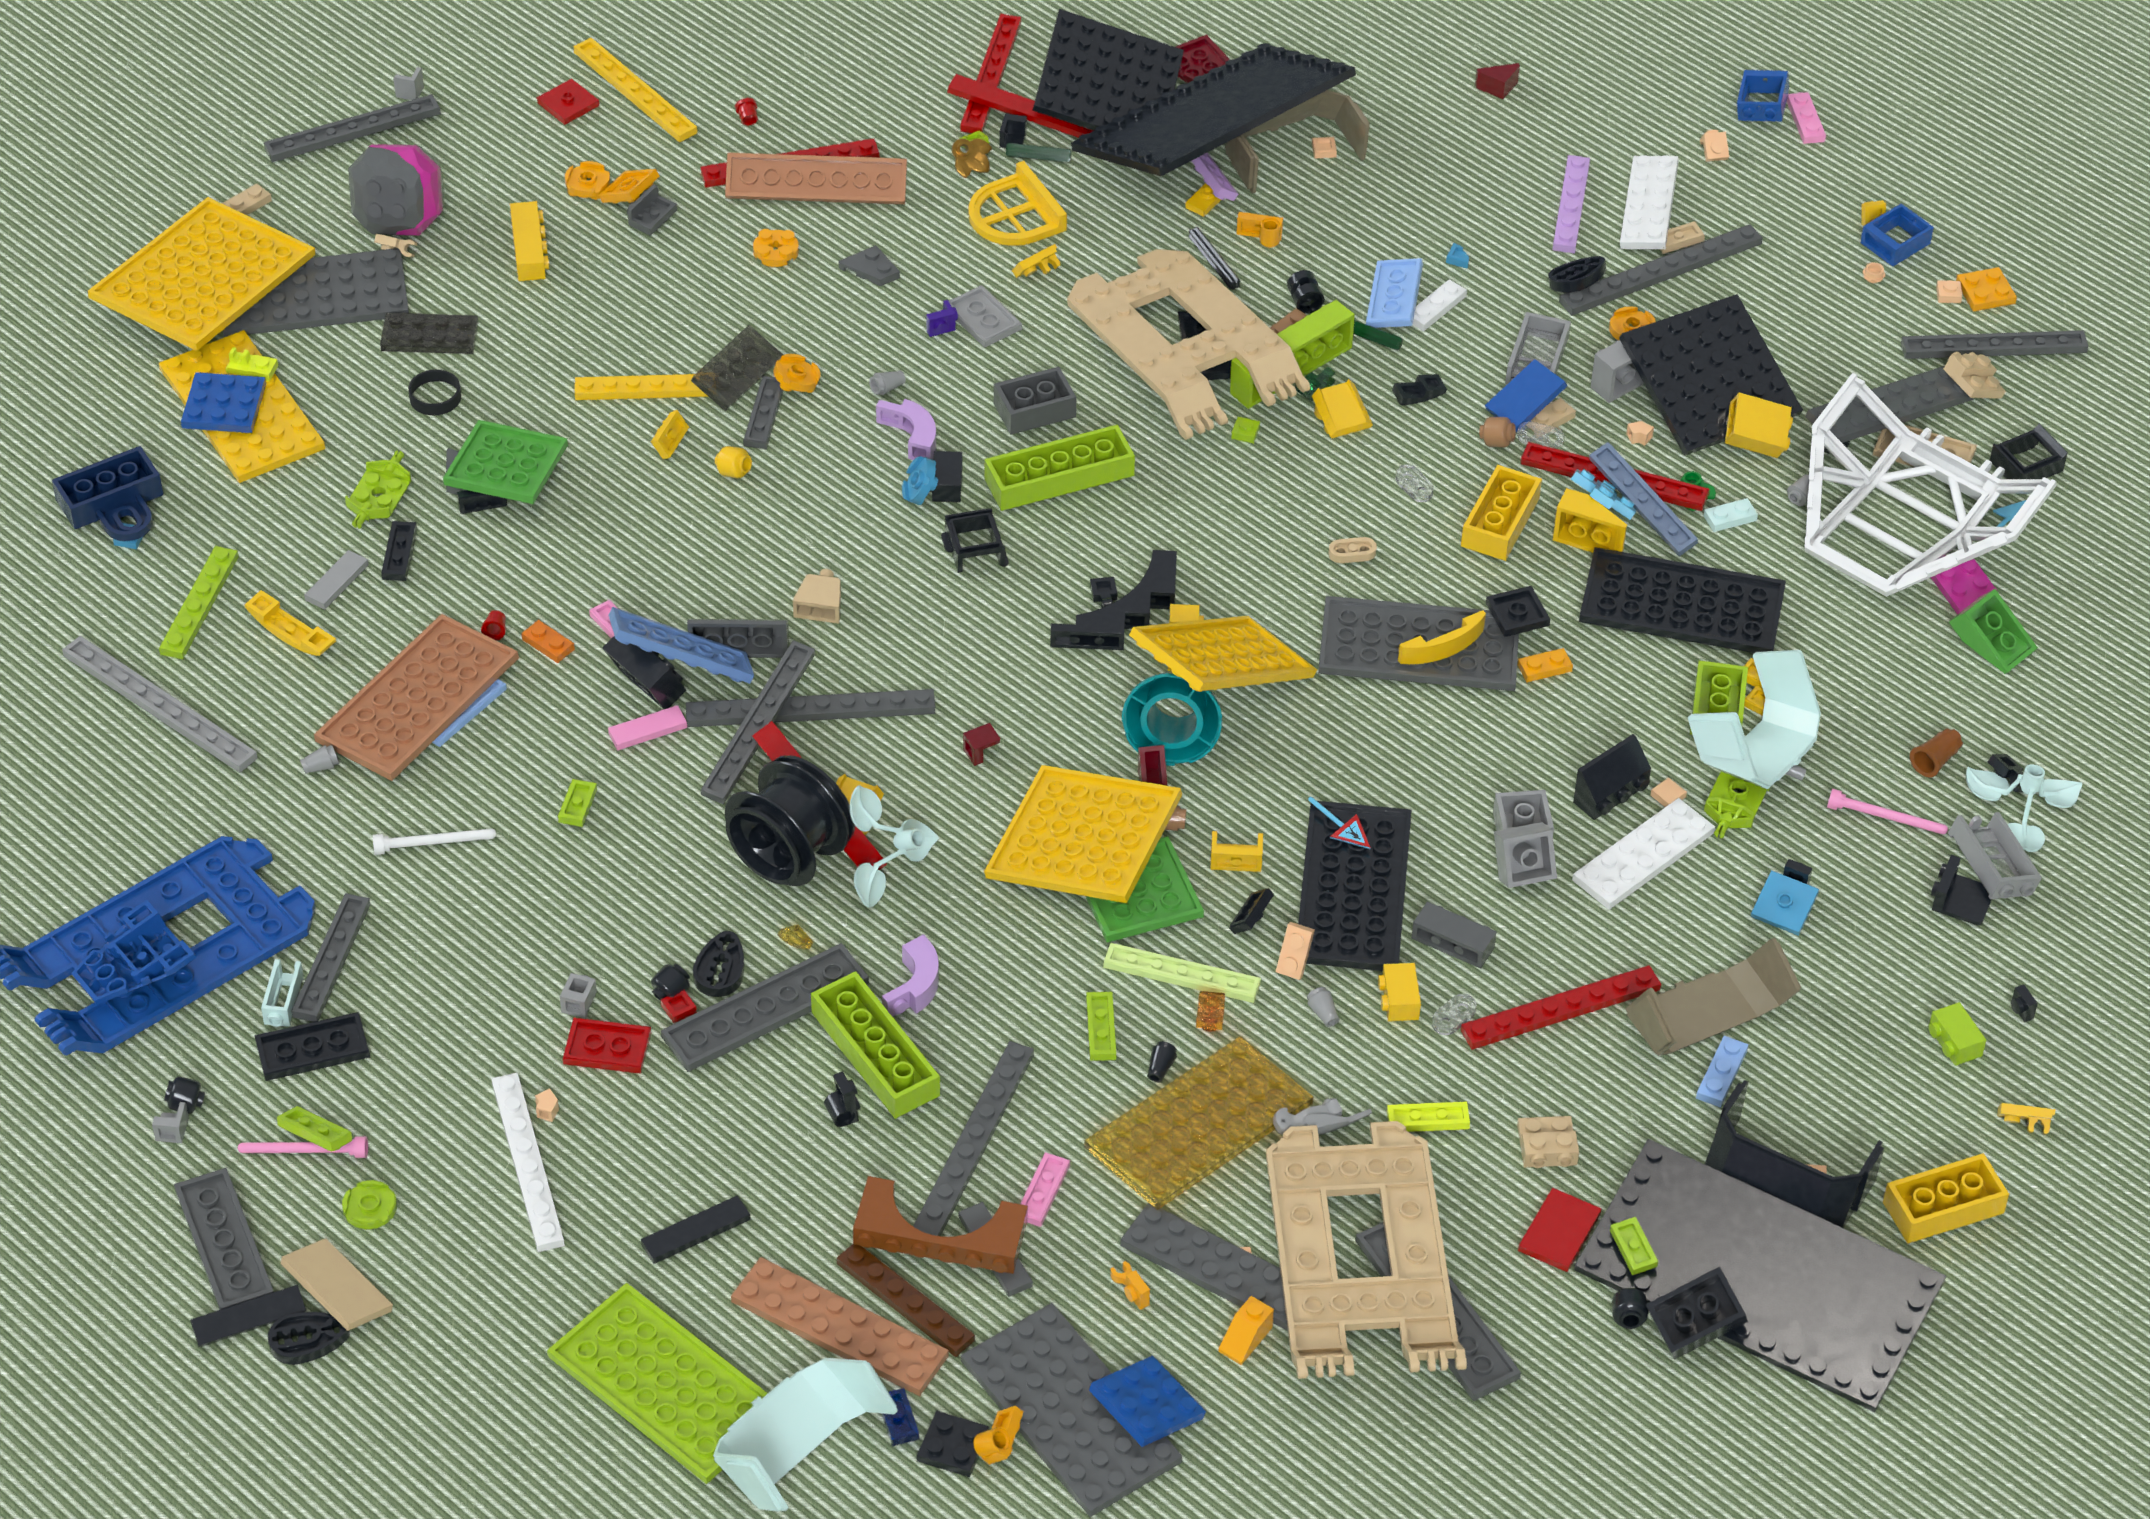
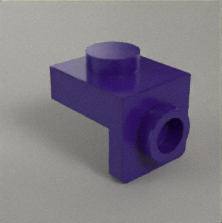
(941, 321)

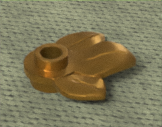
(973, 159)

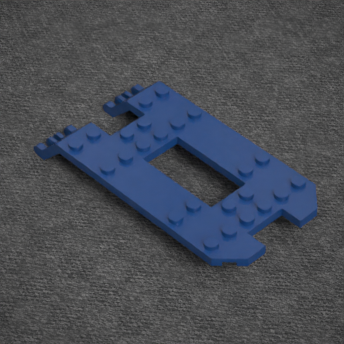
(217, 871)

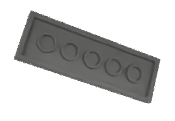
(223, 1238)

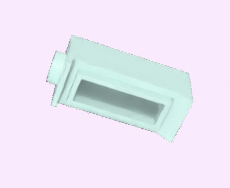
(271, 1013)

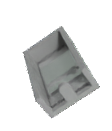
(1538, 339)
(1996, 857)

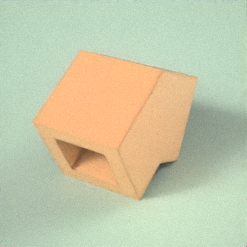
(1639, 432)
(546, 1105)

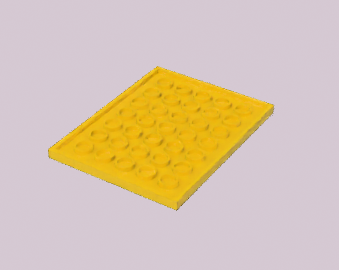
(201, 273)

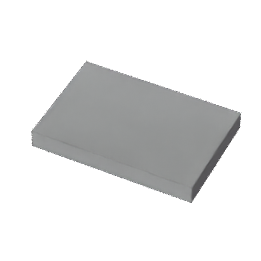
(984, 316)

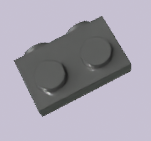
(650, 211)

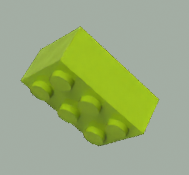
(1719, 689)

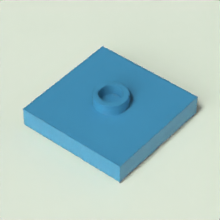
(1785, 903)

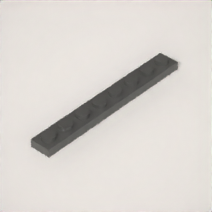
(352, 128)
(1995, 344)
(763, 711)

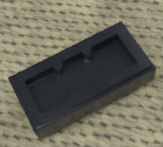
(473, 501)
(1251, 911)

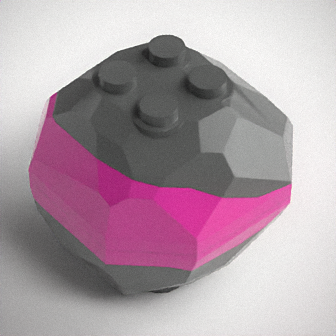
(396, 189)

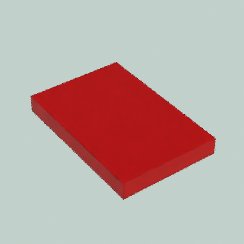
(607, 1045)
(1559, 1229)

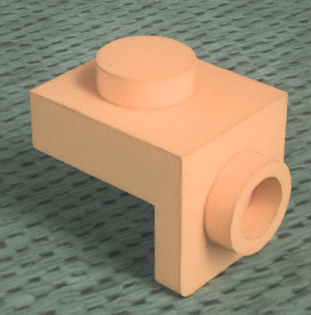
(1715, 145)

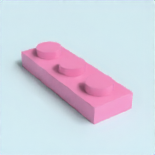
(1806, 118)

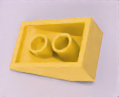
(1587, 524)

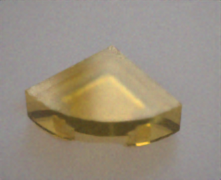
(795, 937)

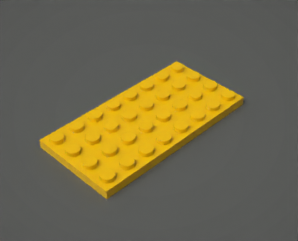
(280, 430)
(1222, 653)

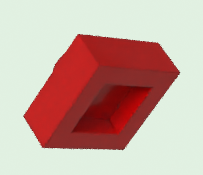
(679, 1006)

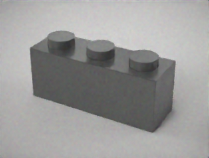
(1454, 934)

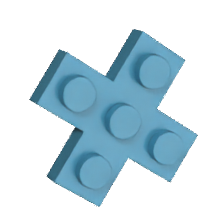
(1604, 493)

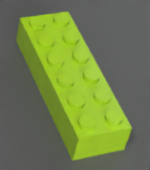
(1313, 343)
(1059, 467)
(875, 1044)

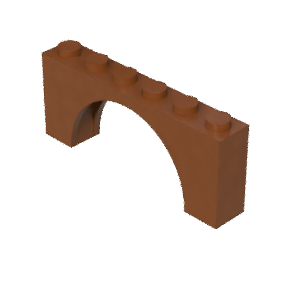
(989, 1247)

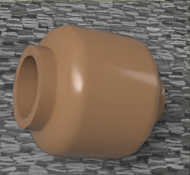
(1497, 431)

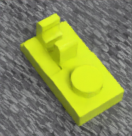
(251, 365)

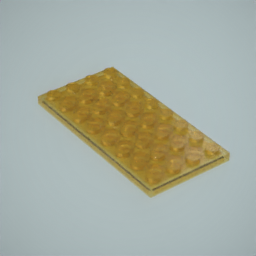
(1197, 1122)

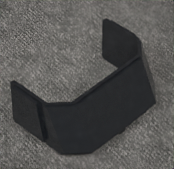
(1785, 1177)

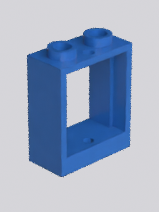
(1754, 82)
(1888, 249)

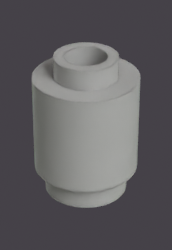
(1799, 491)

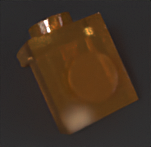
(1210, 1011)

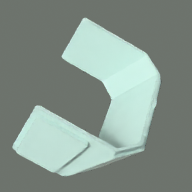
(1782, 736)
(794, 1422)

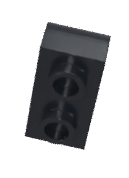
(843, 1103)

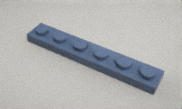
(1646, 501)

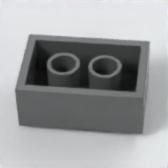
(1034, 400)

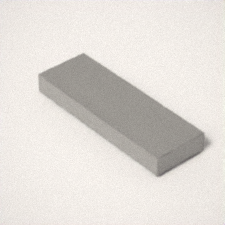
(336, 579)

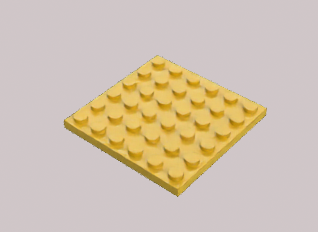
(1083, 833)

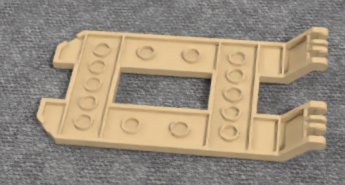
(1177, 368)
(1318, 1302)

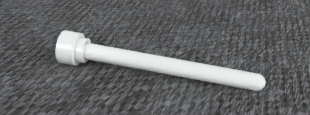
(383, 843)

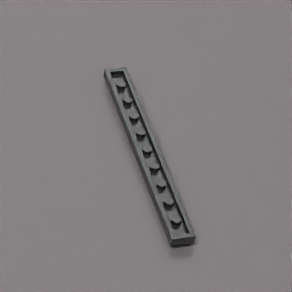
(1661, 269)
(817, 707)
(974, 1139)

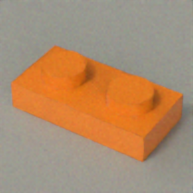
(548, 641)

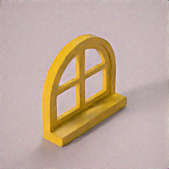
(1038, 199)

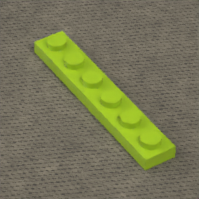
(198, 602)

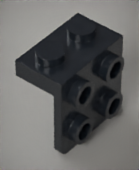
(1959, 895)

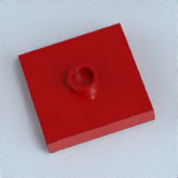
(568, 101)

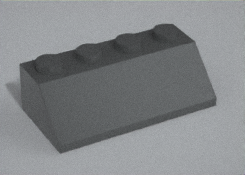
(754, 636)

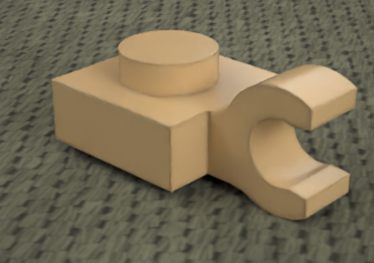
(392, 243)

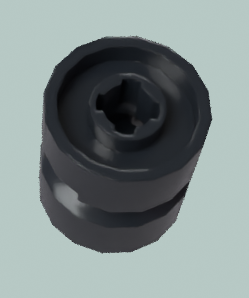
(1305, 291)

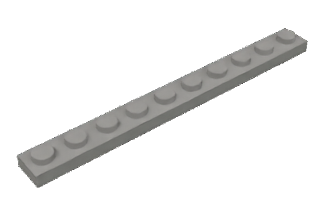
(160, 704)

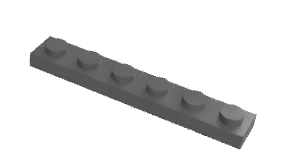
(331, 958)

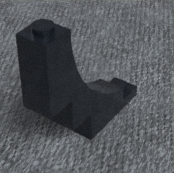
(1107, 626)

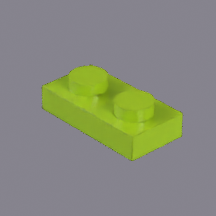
(577, 803)
(1634, 1246)

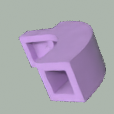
(915, 421)
(919, 991)

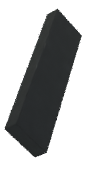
(695, 1229)
(247, 1315)

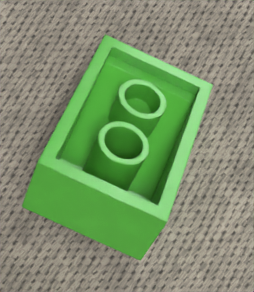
(1993, 632)

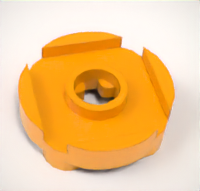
(576, 180)
(768, 239)
(1628, 315)
(803, 380)

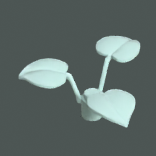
(2057, 793)
(911, 839)

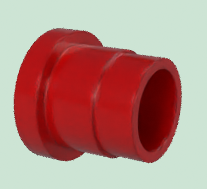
(746, 109)
(494, 625)

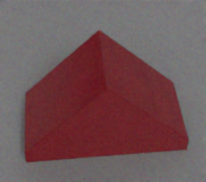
(1497, 79)
(1152, 765)

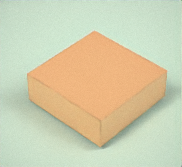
(1324, 147)
(1668, 792)

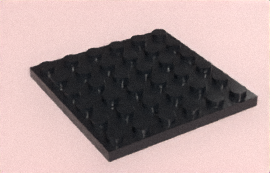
(1101, 71)
(1699, 366)

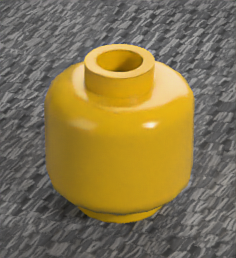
(733, 462)

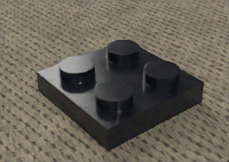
(1517, 611)
(951, 1444)

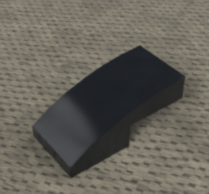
(1423, 389)

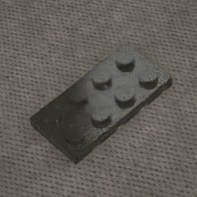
(429, 333)
(736, 368)

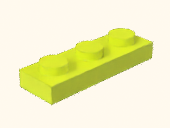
(1430, 1116)

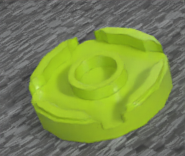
(369, 1205)

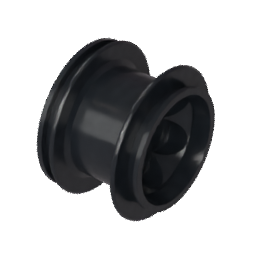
(788, 821)

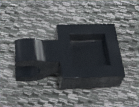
(1103, 590)
(2006, 767)

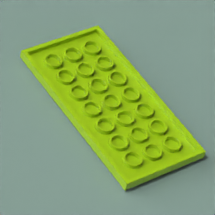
(657, 1377)

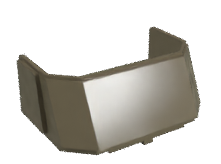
(1326, 105)
(1714, 1001)

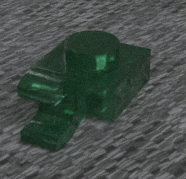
(1320, 381)

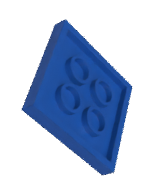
(223, 402)
(1147, 1401)

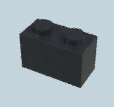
(949, 476)

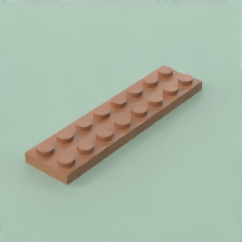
(816, 178)
(839, 1325)

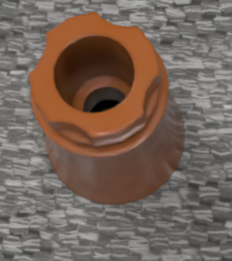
(1936, 752)

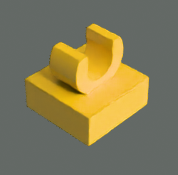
(1872, 210)

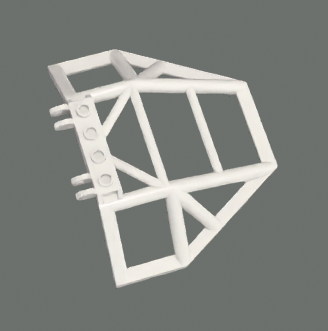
(1927, 459)

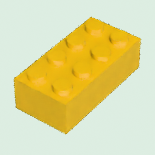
(1501, 512)
(1945, 1198)

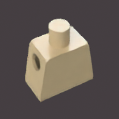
(819, 598)

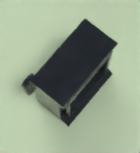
(2003, 455)
(970, 522)

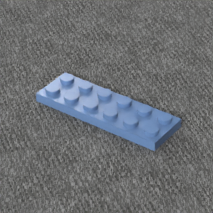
(680, 645)

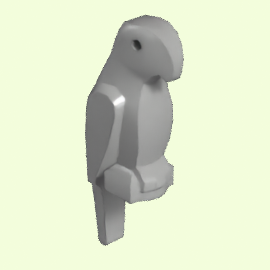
(1326, 1117)

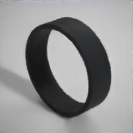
(431, 376)

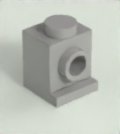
(578, 995)

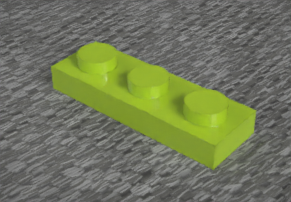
(1101, 1026)
(314, 1128)

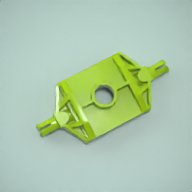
(380, 477)
(1733, 808)

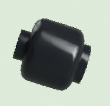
(670, 981)
(184, 1090)
(1629, 1308)

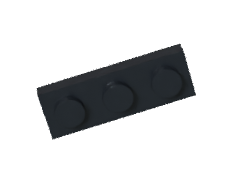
(399, 551)

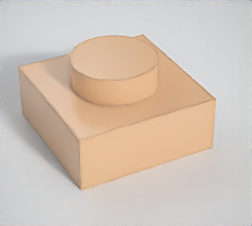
(1949, 291)

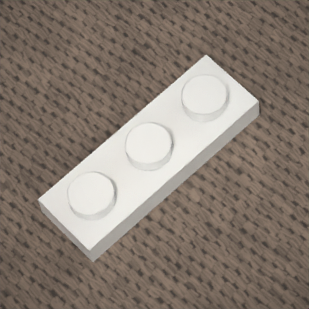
(1438, 304)

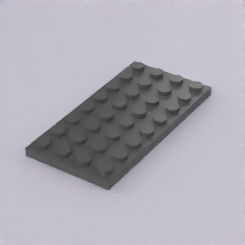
(330, 293)
(1366, 635)
(1048, 1375)

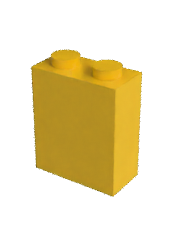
(1758, 425)

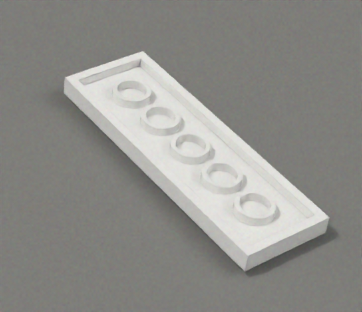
(1649, 202)
(1643, 853)

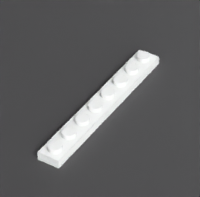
(527, 1162)

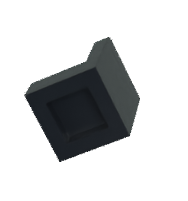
(1013, 130)

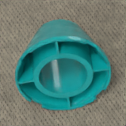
(1183, 737)

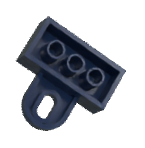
(109, 492)

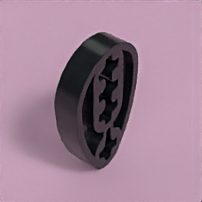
(1577, 274)
(711, 956)
(305, 1350)

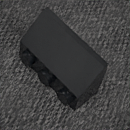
(1612, 778)

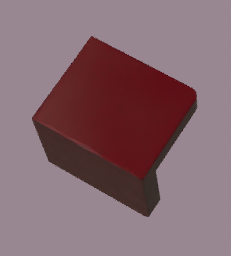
(978, 739)

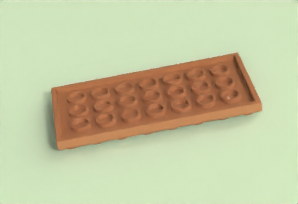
(416, 696)

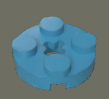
(920, 480)

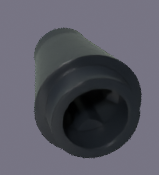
(1161, 1060)

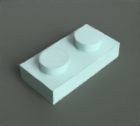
(1730, 515)

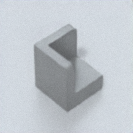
(409, 87)
(171, 1126)

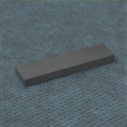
(763, 413)
(978, 1216)

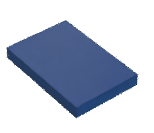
(1526, 394)

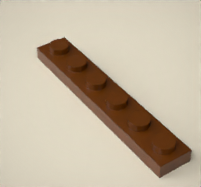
(906, 1299)

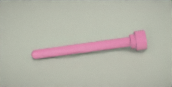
(1839, 800)
(357, 1147)

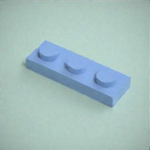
(1722, 1071)

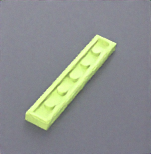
(1181, 972)

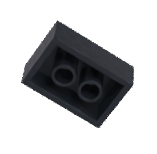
(647, 672)
(1697, 1313)

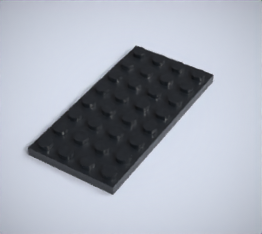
(1682, 601)
(1353, 891)

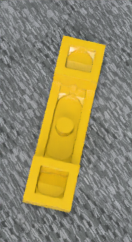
(286, 627)
(1419, 651)

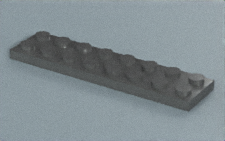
(1905, 398)
(757, 1009)
(1205, 1260)
(1486, 1360)

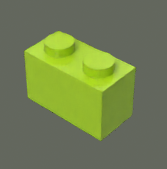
(1957, 1034)

